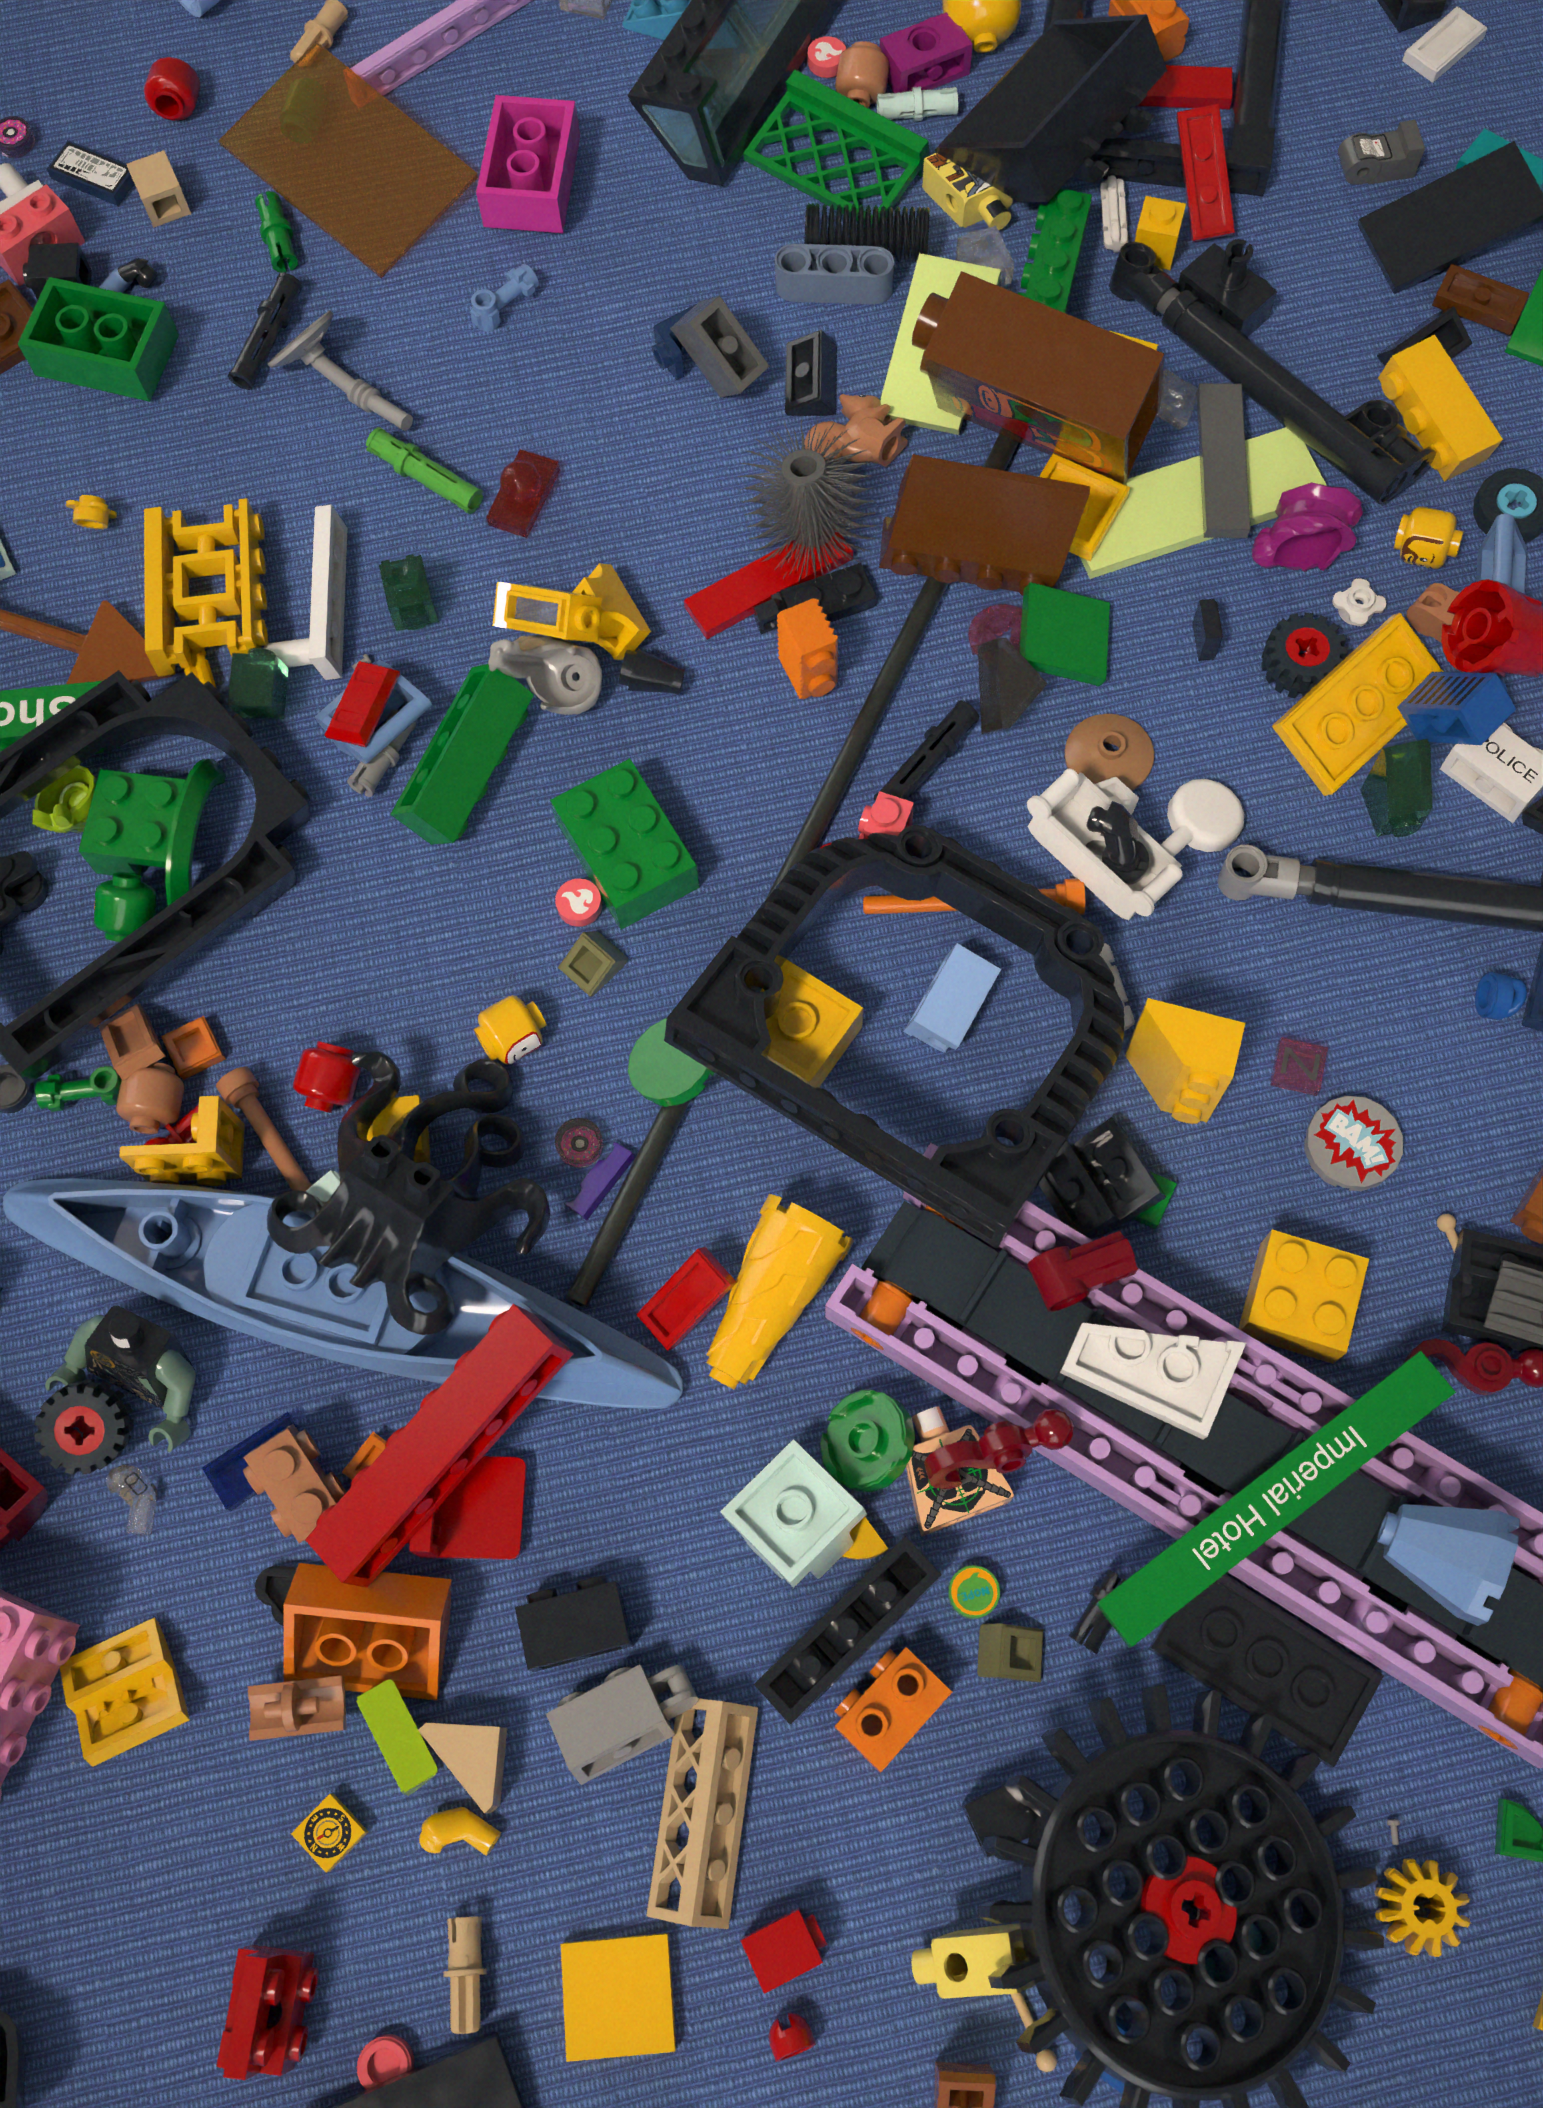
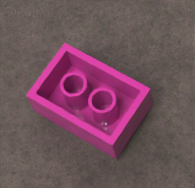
(528, 164)

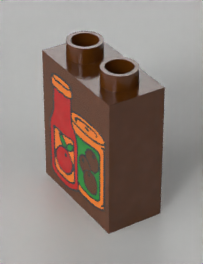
(1040, 375)

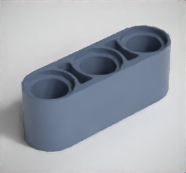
(834, 273)

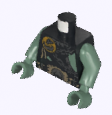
(137, 1359)

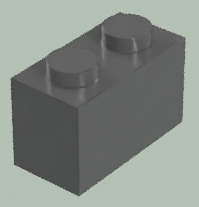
(720, 346)

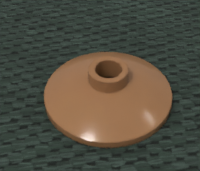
(1087, 753)

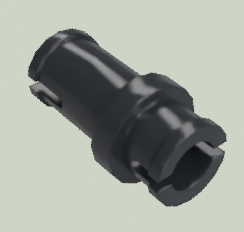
(1094, 1617)

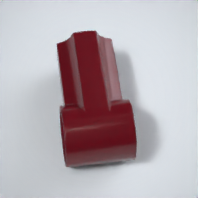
(1069, 1275)

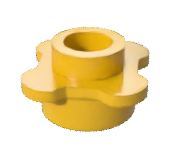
(91, 512)

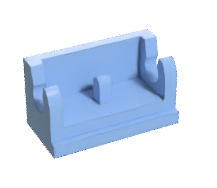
(952, 999)

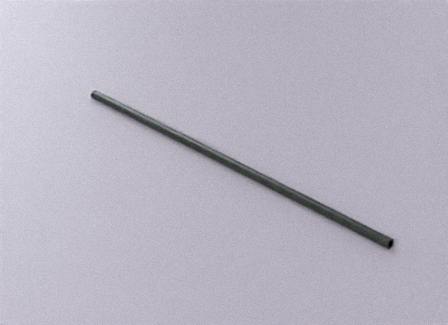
(806, 841)

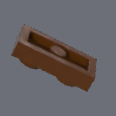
(1481, 299)

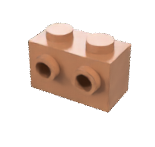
(293, 1481)

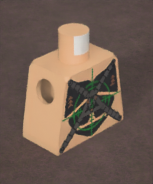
(941, 1508)

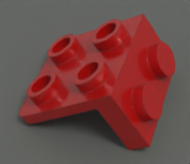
(479, 1516)

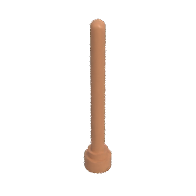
(240, 1089)

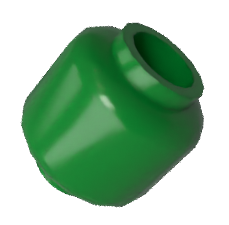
(123, 905)

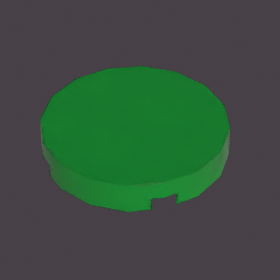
(663, 1071)
(867, 1441)

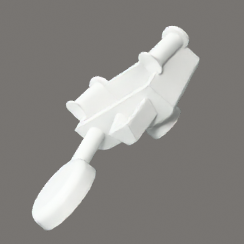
(1199, 813)

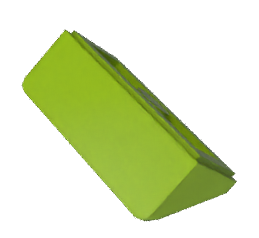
(397, 1736)

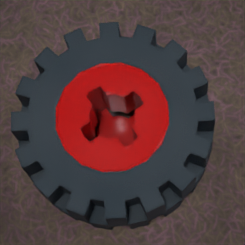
(1302, 671)
(96, 1413)

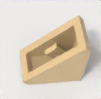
(473, 1757)

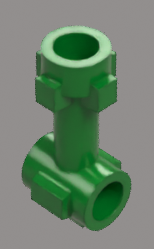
(56, 1092)

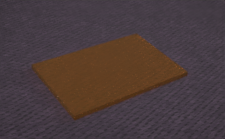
(348, 159)

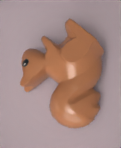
(868, 422)

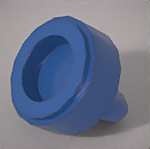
(1495, 996)

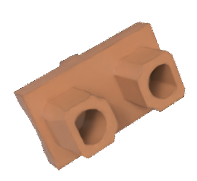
(297, 1708)

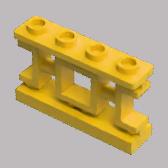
(168, 585)

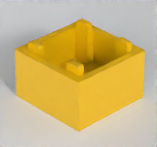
(811, 1026)

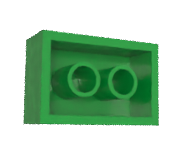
(99, 339)
(625, 843)

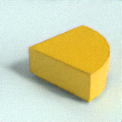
(866, 1542)

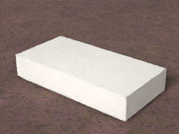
(1444, 44)

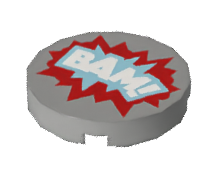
(1353, 1143)

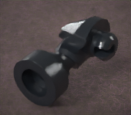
(1123, 850)

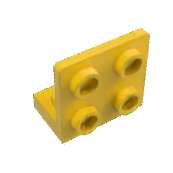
(209, 1161)

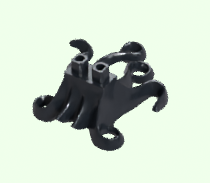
(398, 1213)

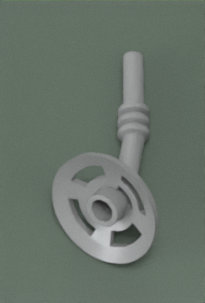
(309, 350)

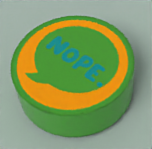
(973, 1592)

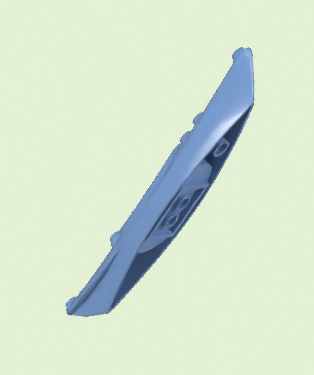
(236, 1275)

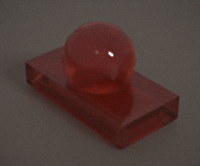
(522, 492)

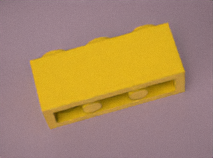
(1439, 407)

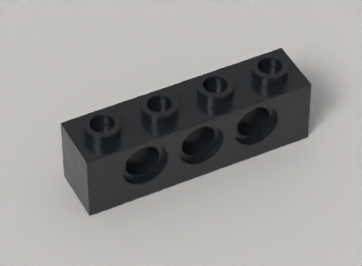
(847, 1631)

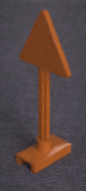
(104, 650)

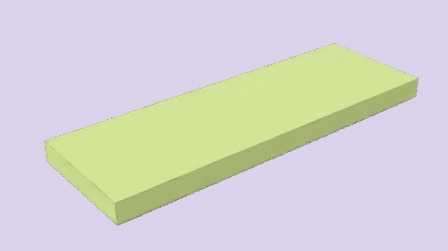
(1167, 502)

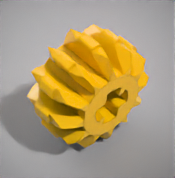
(1443, 1906)

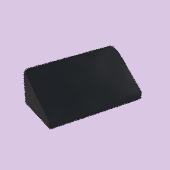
(1446, 327)
(811, 376)

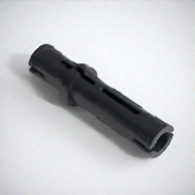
(283, 293)
(938, 743)

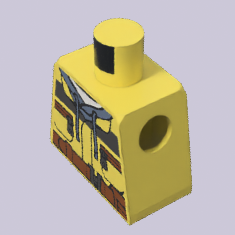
(963, 194)

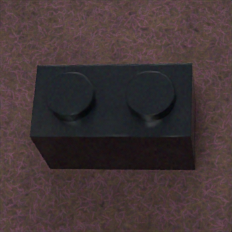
(573, 1624)

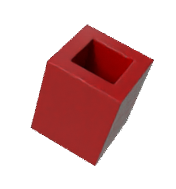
(784, 1948)

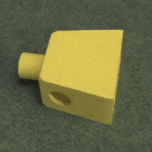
(965, 1958)

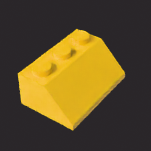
(1184, 1058)

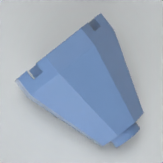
(1452, 1554)

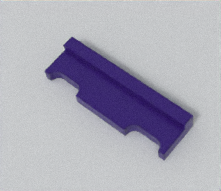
(600, 1181)

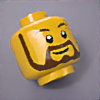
(1428, 537)

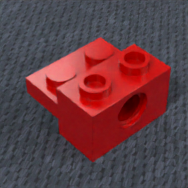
(260, 1980)

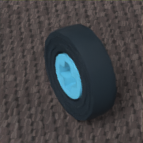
(1504, 488)

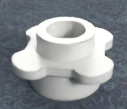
(1356, 613)

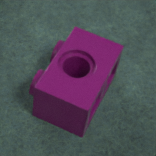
(927, 54)

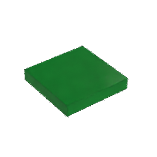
(1065, 634)

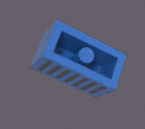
(1457, 707)

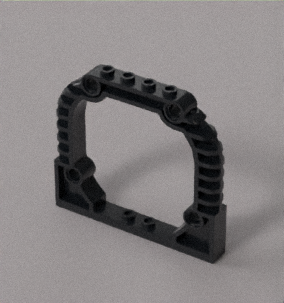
(969, 1182)

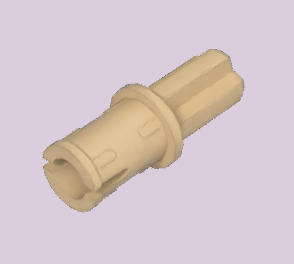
(321, 28)
(464, 1973)

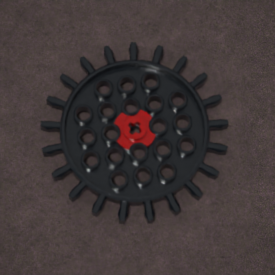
(1063, 1862)

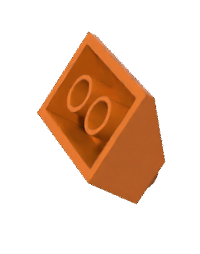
(367, 1633)

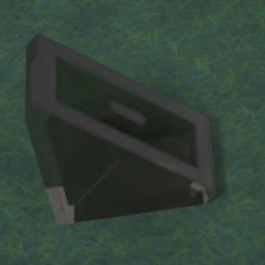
(1005, 685)

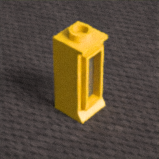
(547, 612)

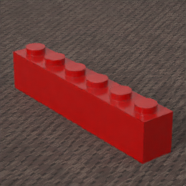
(438, 1446)

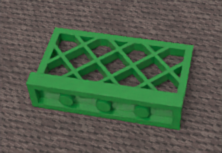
(850, 120)

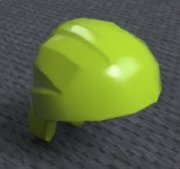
(65, 802)

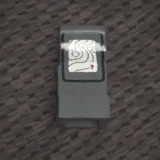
(1382, 155)

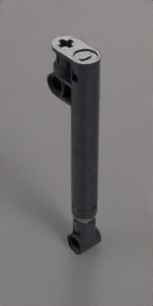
(1362, 445)

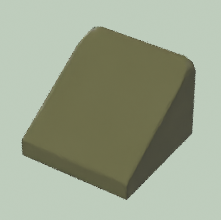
(592, 962)
(1010, 1652)

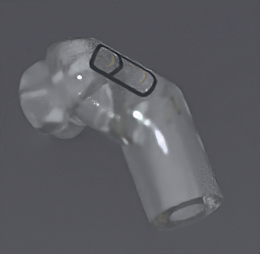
(138, 1493)

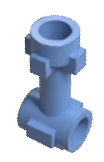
(487, 304)

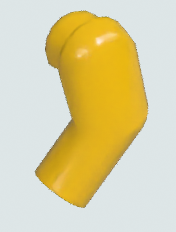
(457, 1825)

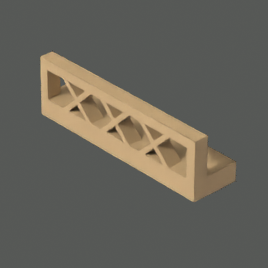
(711, 1813)

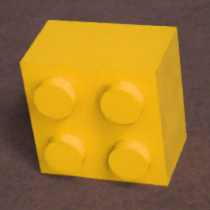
(1303, 1296)

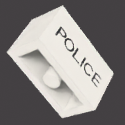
(1499, 772)

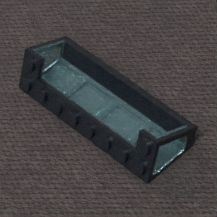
(723, 77)

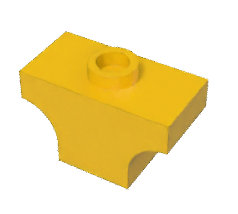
(620, 620)

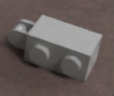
(618, 1718)

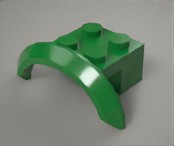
(148, 823)

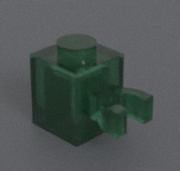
(408, 593)

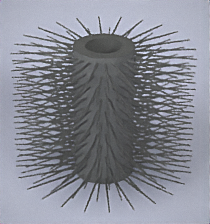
(808, 499)

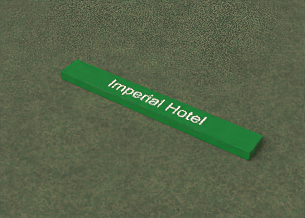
(1274, 1499)

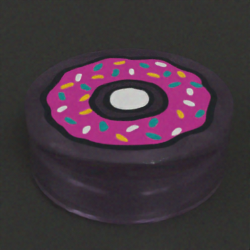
(15, 137)

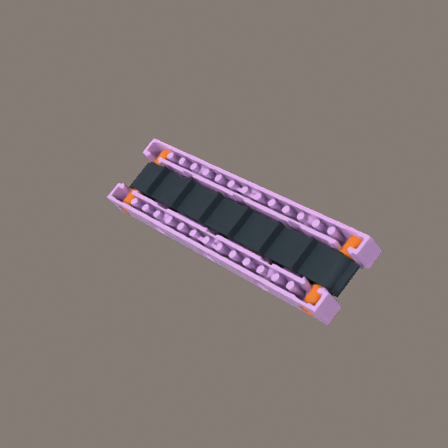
(966, 1309)

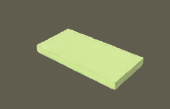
(906, 387)

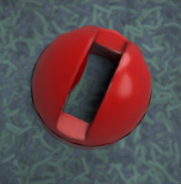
(792, 2040)

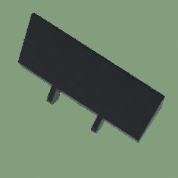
(1059, 107)

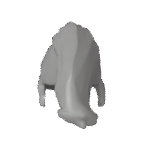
(551, 671)

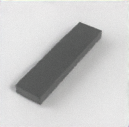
(1223, 461)

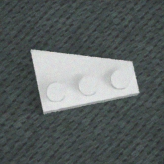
(1156, 1373)

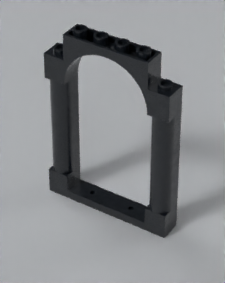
(1251, 115)
(247, 883)

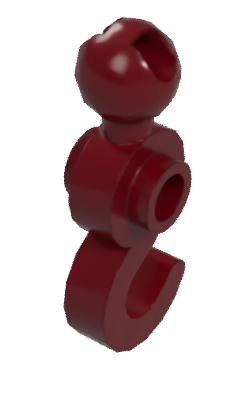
(1485, 1366)
(1001, 1448)

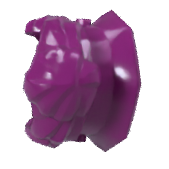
(1310, 528)

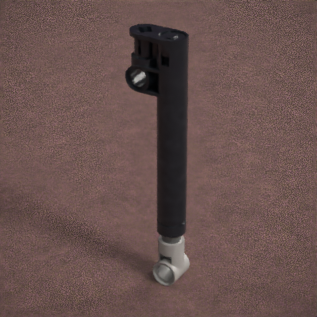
(1384, 890)

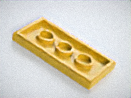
(1356, 705)

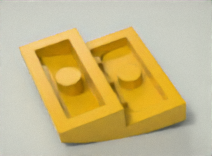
(123, 1692)

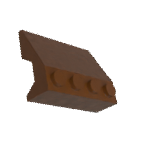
(981, 525)

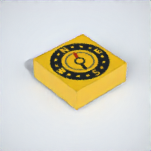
(329, 1832)

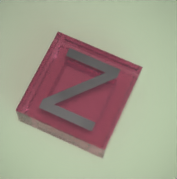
(1299, 1066)

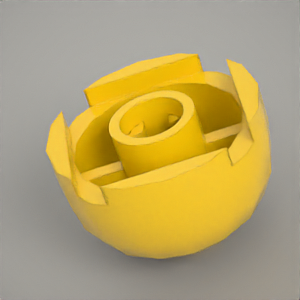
(984, 21)

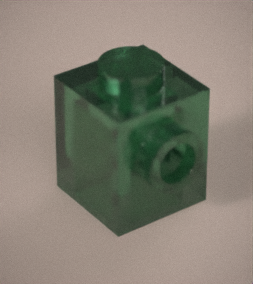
(258, 684)

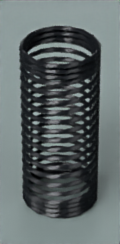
(888, 235)

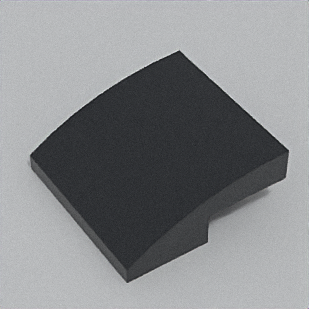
(1100, 1182)
(1473, 1282)

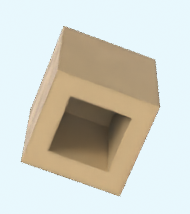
(158, 188)

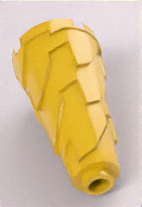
(780, 1274)

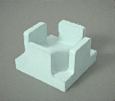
(795, 1516)

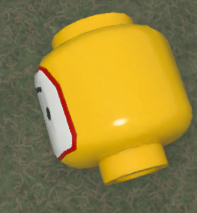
(510, 1029)

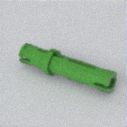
(410, 462)

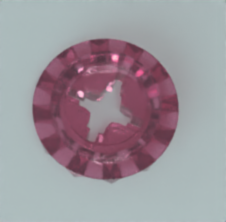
(995, 621)

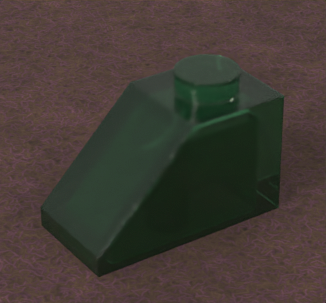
(1399, 789)

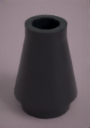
(649, 673)

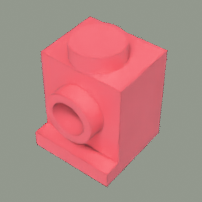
(886, 815)

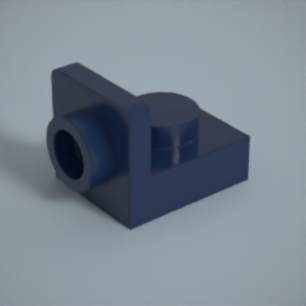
(667, 347)

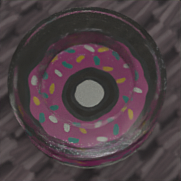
(579, 1142)

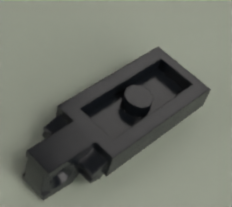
(840, 597)

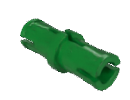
(276, 232)

